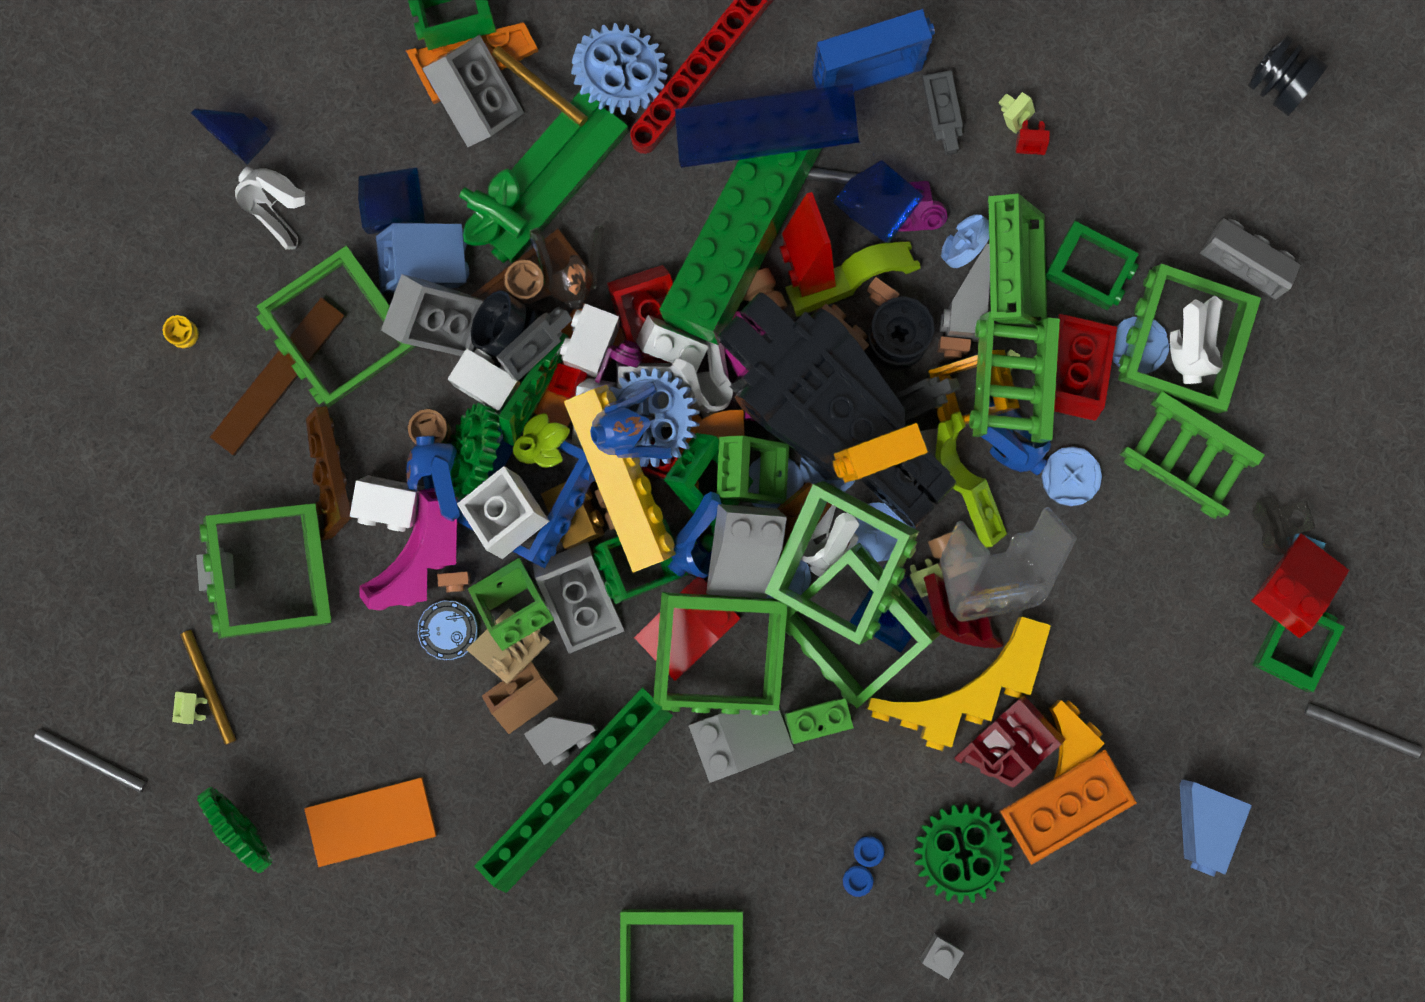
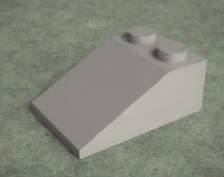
(969, 302)
(431, 316)
(745, 550)
(578, 598)
(739, 741)

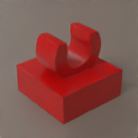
(1032, 140)
(565, 381)

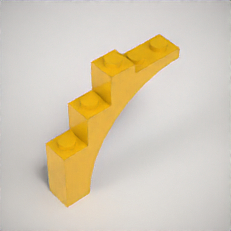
(1013, 670)

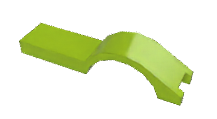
(855, 271)
(973, 488)

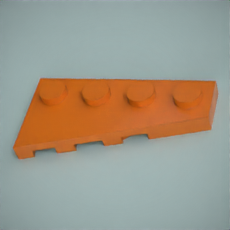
(513, 39)

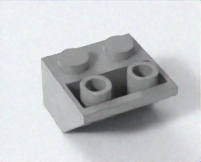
(557, 735)

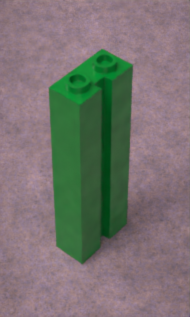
(557, 169)

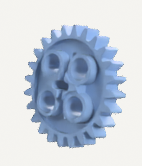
(596, 74)
(676, 413)

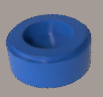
(868, 851)
(857, 881)

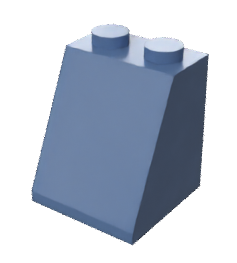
(422, 252)
(1210, 826)

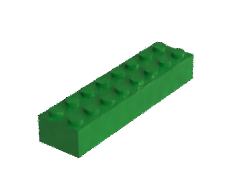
(735, 242)

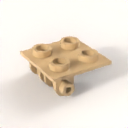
(514, 659)

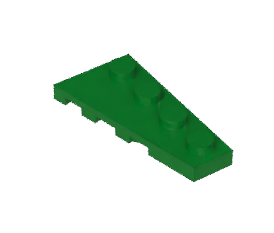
(528, 395)

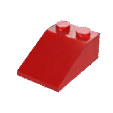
(808, 249)
(638, 297)
(1083, 366)
(1301, 586)
(692, 632)

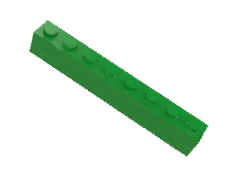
(573, 791)

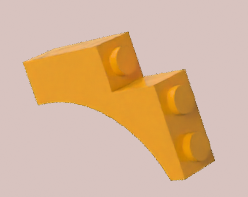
(1080, 739)

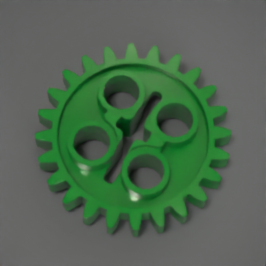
(475, 448)
(234, 830)
(988, 847)

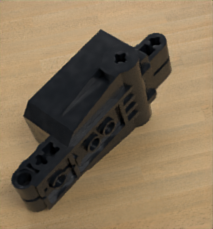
(823, 396)

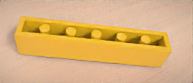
(622, 487)

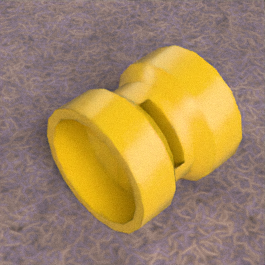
(175, 330)

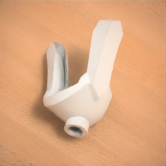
(250, 193)
(1197, 351)
(709, 387)
(835, 544)

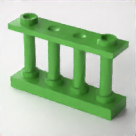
(1042, 365)
(1217, 440)

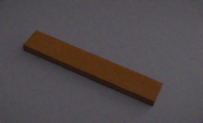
(276, 378)

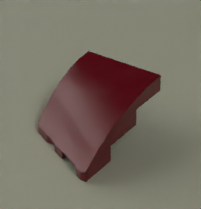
(970, 632)
(1013, 744)

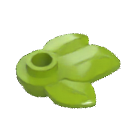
(544, 441)

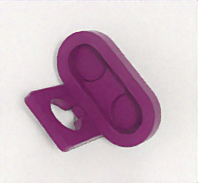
(928, 213)
(626, 353)

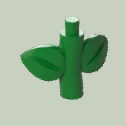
(493, 210)

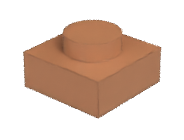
(881, 292)
(953, 347)
(454, 581)

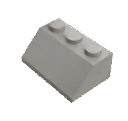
(473, 91)
(1251, 258)

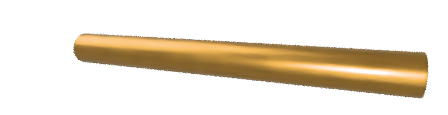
(540, 86)
(208, 687)

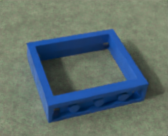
(874, 52)
(562, 512)

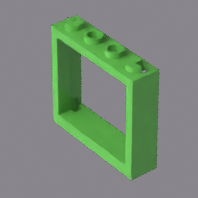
(1017, 261)
(285, 345)
(1233, 352)
(798, 541)
(315, 566)
(901, 607)
(728, 704)
(680, 917)

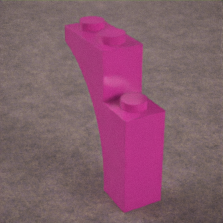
(429, 546)

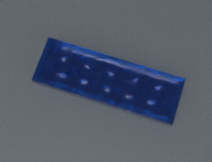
(766, 125)

